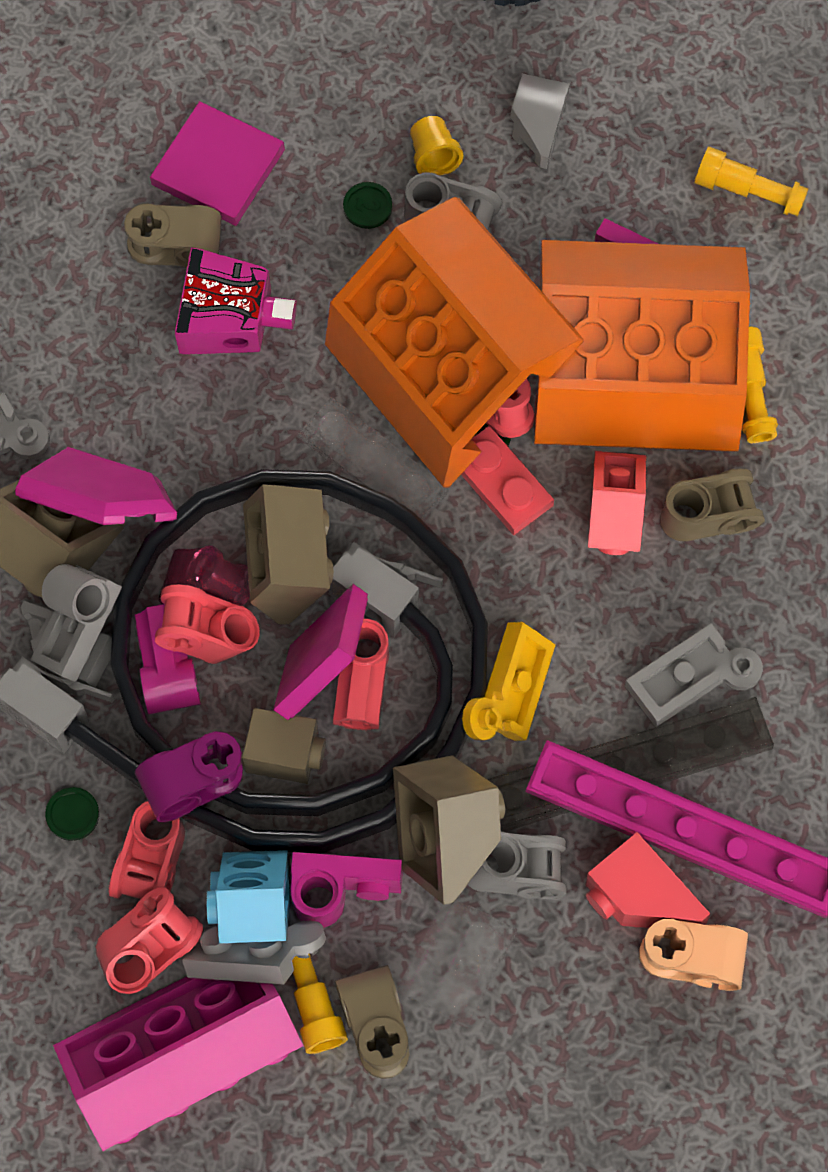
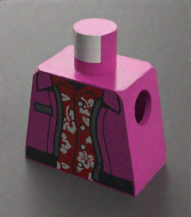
(227, 306)

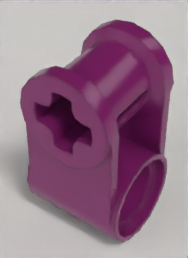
(184, 779)

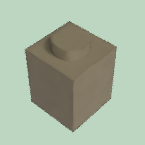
(282, 746)

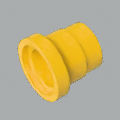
(435, 147)

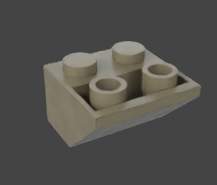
(286, 550)

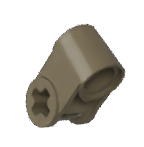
(172, 232)
(721, 502)
(372, 1014)

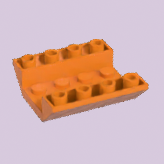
(444, 333)
(658, 349)

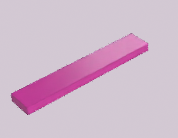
(682, 827)

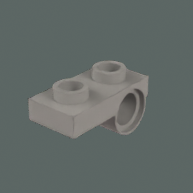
(80, 610)

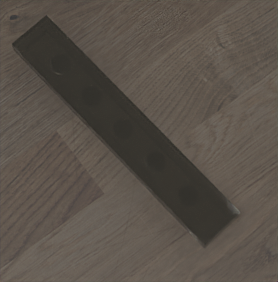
(653, 756)

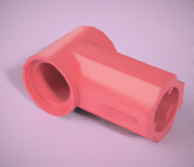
(362, 683)

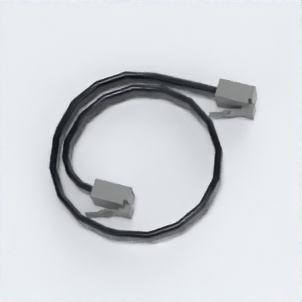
(44, 708)

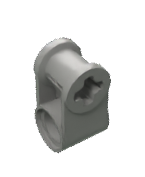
(440, 189)
(526, 867)

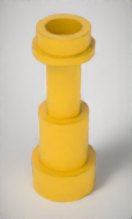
(742, 180)
(759, 426)
(320, 1025)

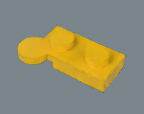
(512, 687)

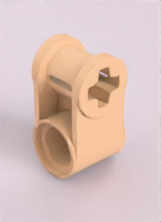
(702, 956)

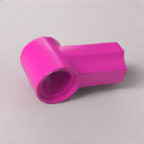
(167, 675)

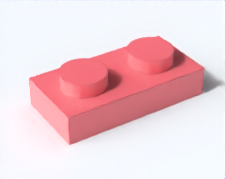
(506, 483)

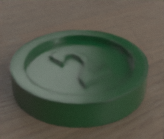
(367, 205)
(72, 814)

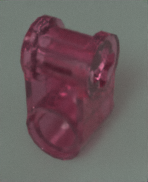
(210, 572)

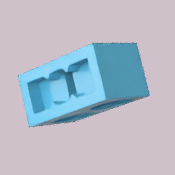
(250, 897)

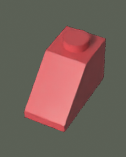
(617, 502)
(641, 888)

